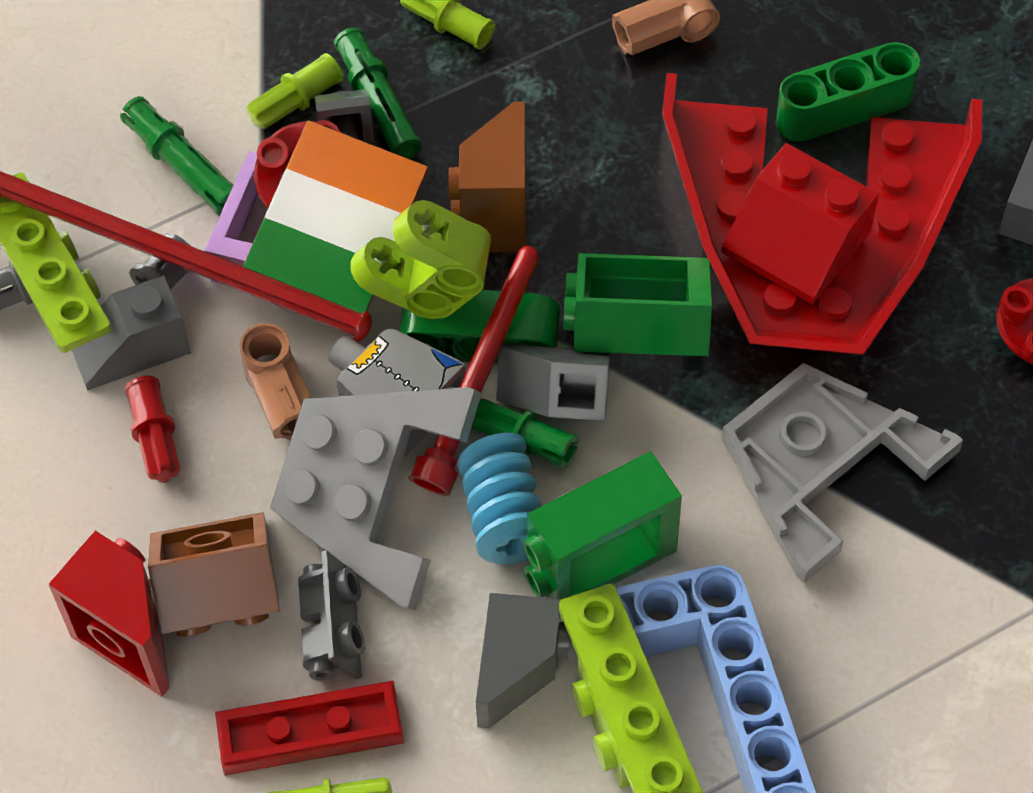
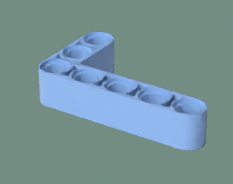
(731, 681)

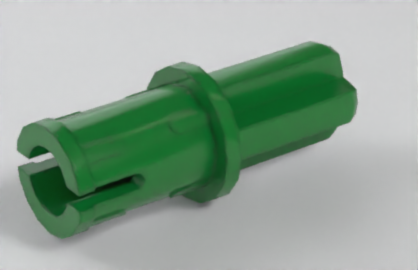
(541, 439)

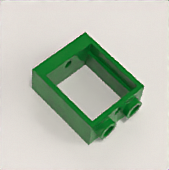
(639, 304)
(603, 530)

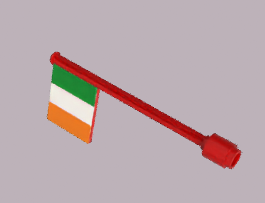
(322, 213)

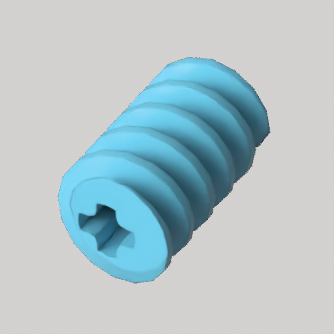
(499, 495)

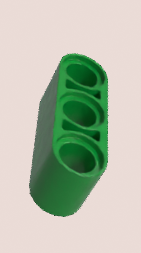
(847, 91)
(459, 333)

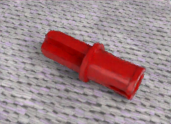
(152, 428)

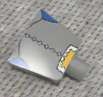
(393, 365)

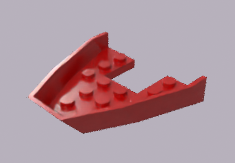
(909, 164)

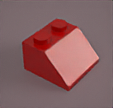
(801, 223)
(113, 608)

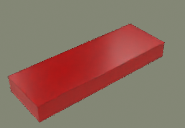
(308, 727)

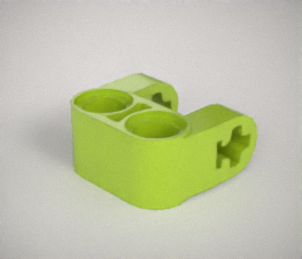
(424, 273)

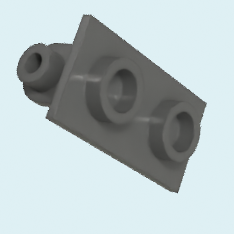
(330, 594)

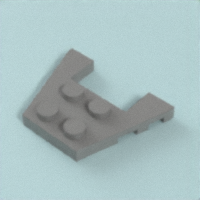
(809, 436)
(345, 473)

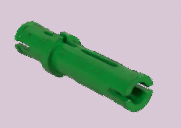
(357, 53)
(168, 142)

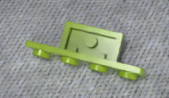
(50, 275)
(623, 697)

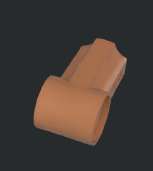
(662, 21)
(275, 382)

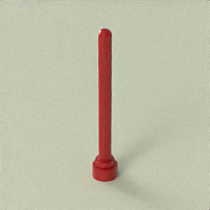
(436, 468)

